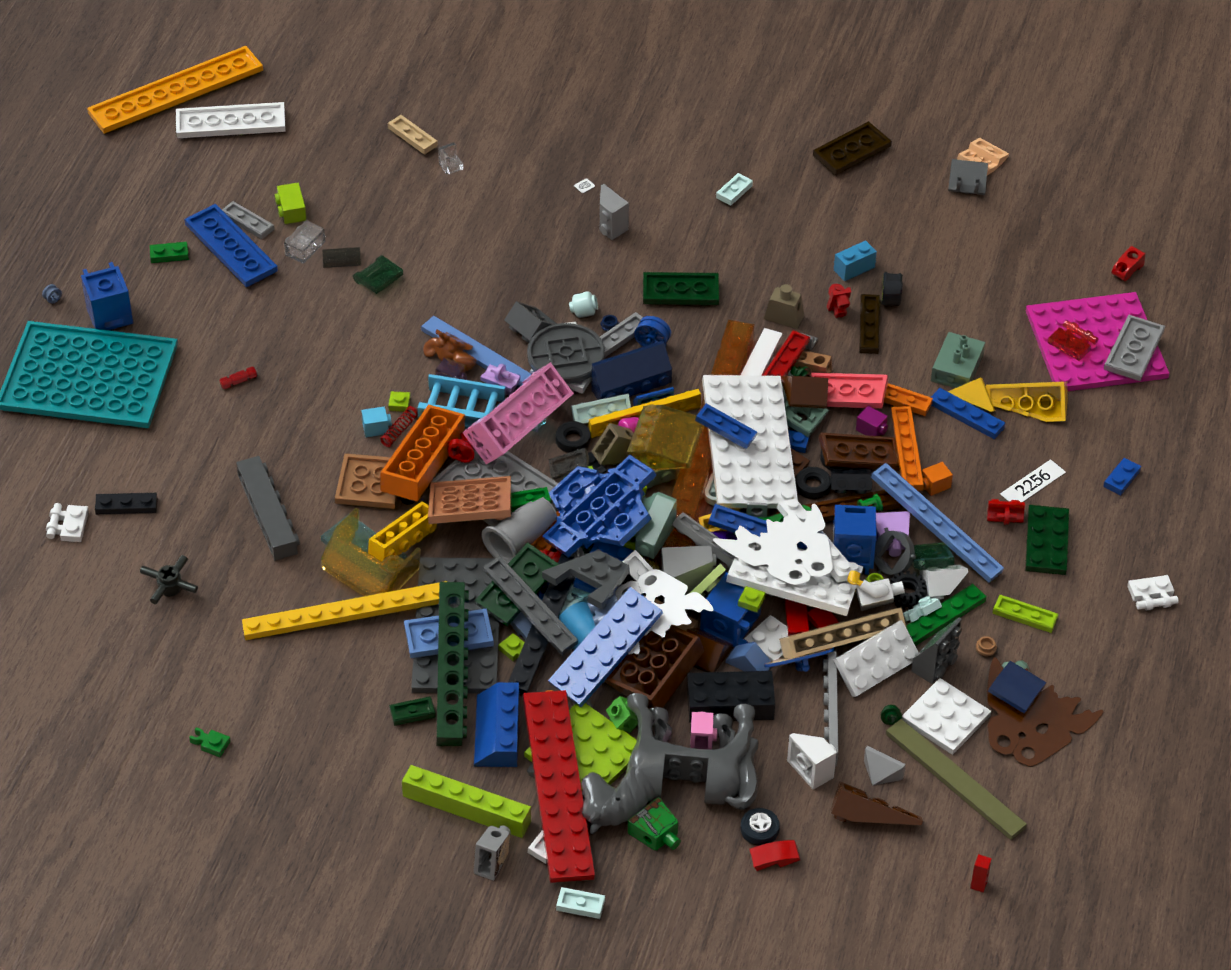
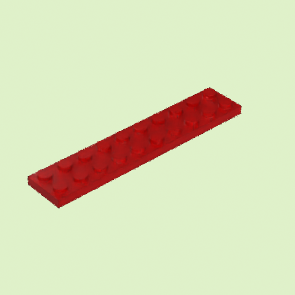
(558, 787)

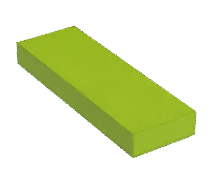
(1025, 613)

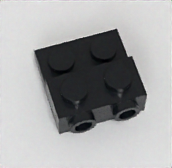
(850, 479)

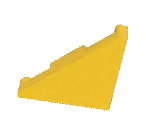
(974, 393)

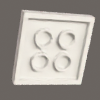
(946, 716)

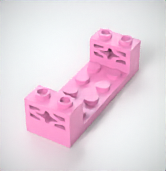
(518, 413)

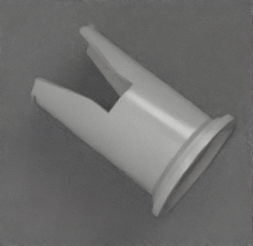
(522, 527)

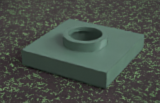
(807, 427)

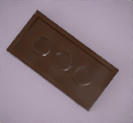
(858, 451)

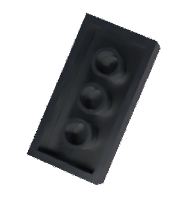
(725, 690)

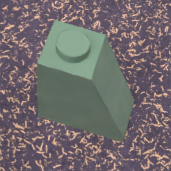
(656, 532)

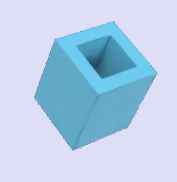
(375, 421)

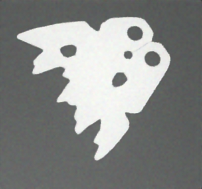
(780, 546)
(674, 604)

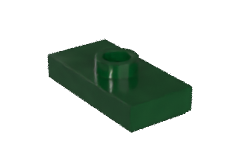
(412, 711)

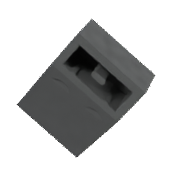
(938, 653)

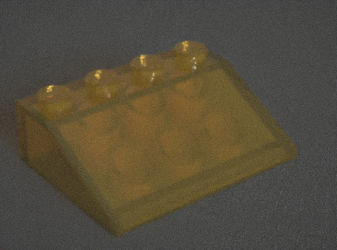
(665, 438)

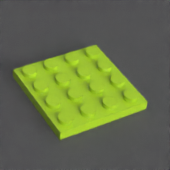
(598, 744)

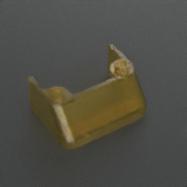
(361, 569)

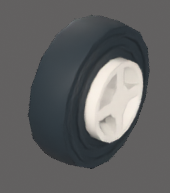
(765, 820)

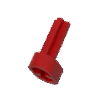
(465, 451)

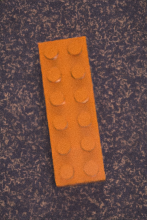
(421, 453)

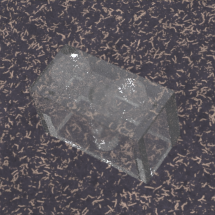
(304, 241)

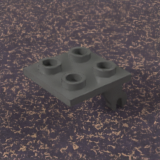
(968, 177)

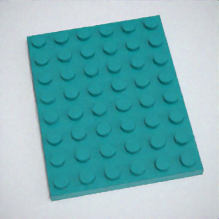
(87, 374)

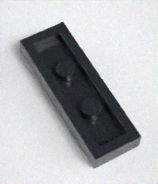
(126, 503)

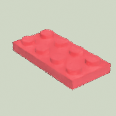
(855, 389)

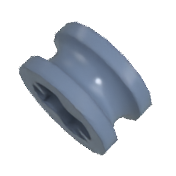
(52, 293)

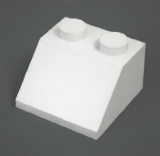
(812, 758)

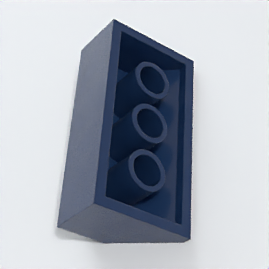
(632, 372)

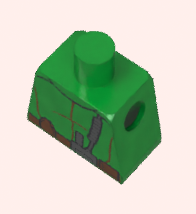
(655, 826)

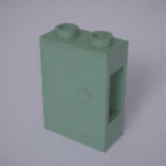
(957, 360)

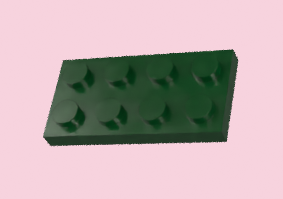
(680, 288)
(1047, 539)
(528, 566)

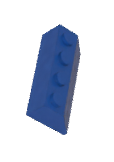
(497, 726)

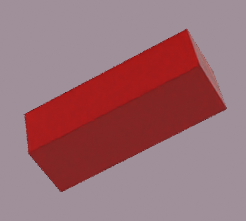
(980, 873)

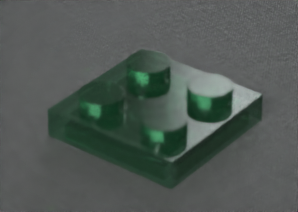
(932, 556)

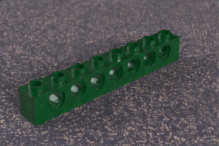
(452, 733)

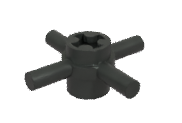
(169, 580)

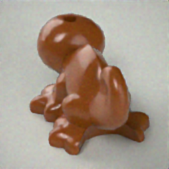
(451, 348)

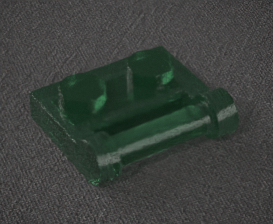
(381, 277)

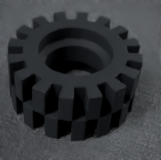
(913, 582)

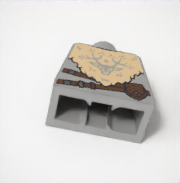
(494, 842)

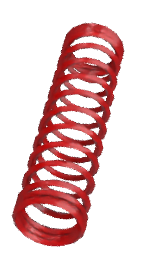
(387, 437)

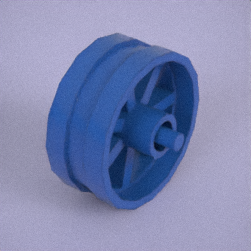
(651, 330)

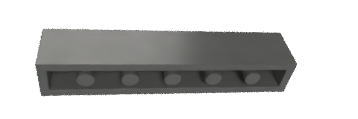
(267, 508)

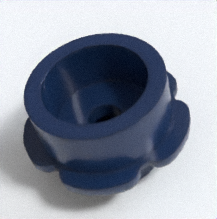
(609, 322)

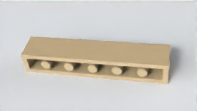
(839, 633)

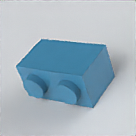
(855, 260)

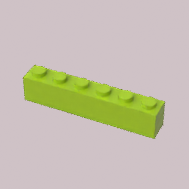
(465, 800)

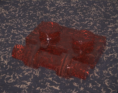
(1071, 344)

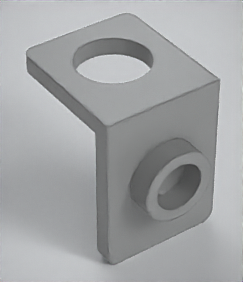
(757, 509)

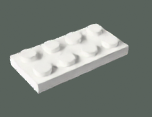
(876, 658)

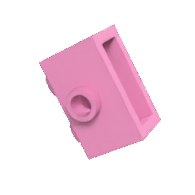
(702, 730)

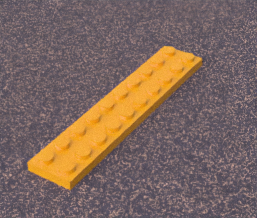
(174, 89)

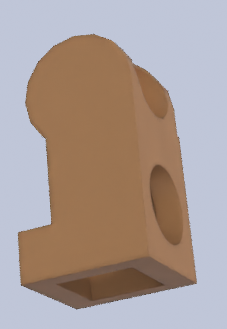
(816, 362)

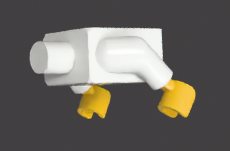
(874, 593)

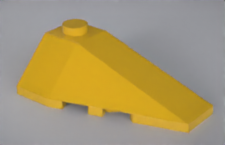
(1037, 400)

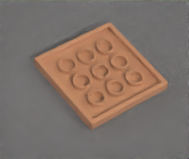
(470, 500)

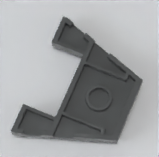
(594, 569)

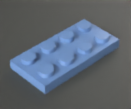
(423, 633)

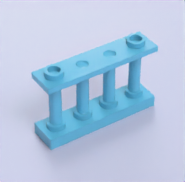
(465, 388)

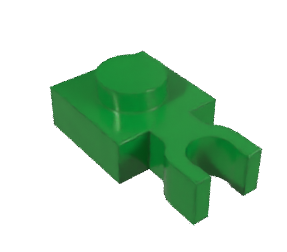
(212, 743)

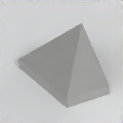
(882, 767)

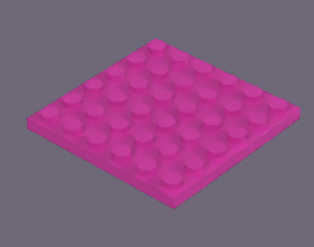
(1105, 319)

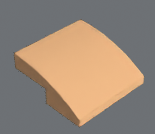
(985, 152)

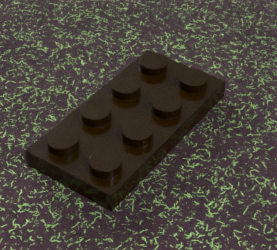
(852, 148)

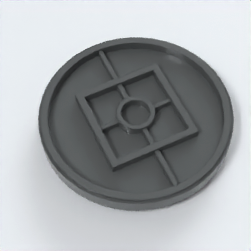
(568, 348)

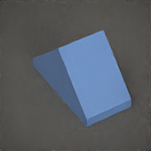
(748, 658)

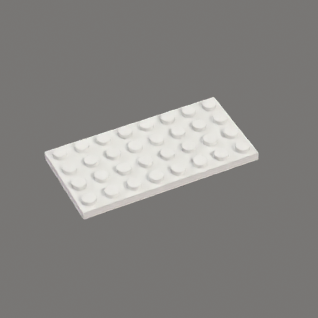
(766, 467)

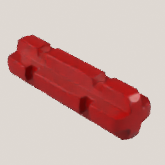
(238, 377)

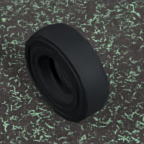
(573, 427)
(813, 492)

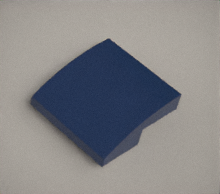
(1017, 687)

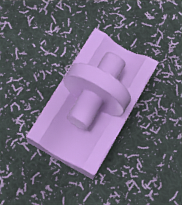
(501, 377)

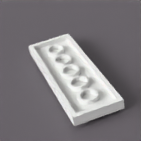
(230, 120)

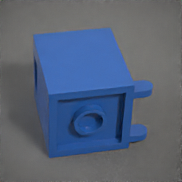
(107, 298)
(855, 534)
(727, 618)

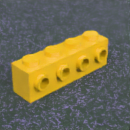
(401, 533)

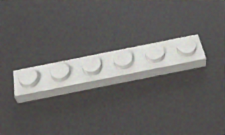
(840, 565)

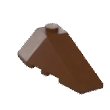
(855, 806)

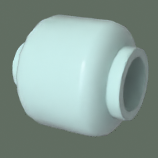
(583, 304)

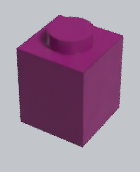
(871, 422)

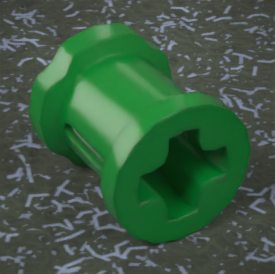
(875, 500)

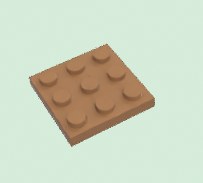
(361, 482)

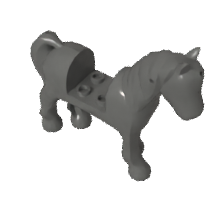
(725, 770)

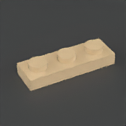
(412, 134)

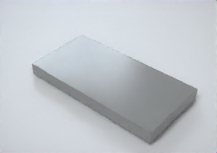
(1134, 347)

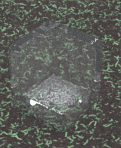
(448, 158)

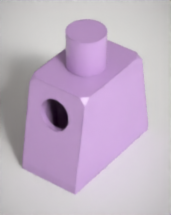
(894, 522)

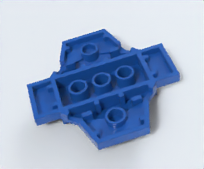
(599, 506)

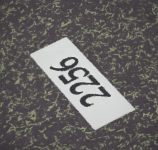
(1033, 482)

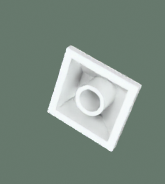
(942, 580)

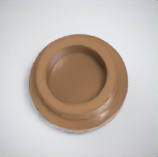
(986, 646)

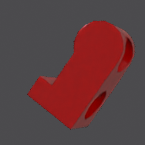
(1128, 264)

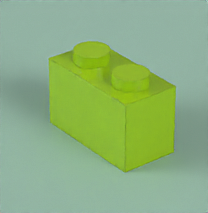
(291, 203)

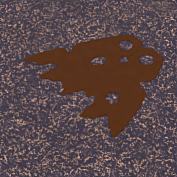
(1045, 709)

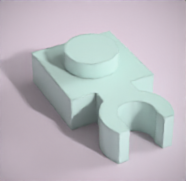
(924, 607)

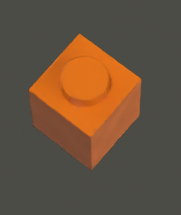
(937, 478)

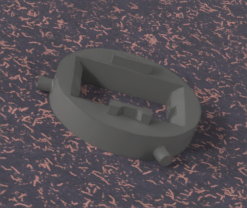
(883, 544)

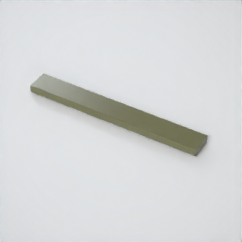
(956, 779)

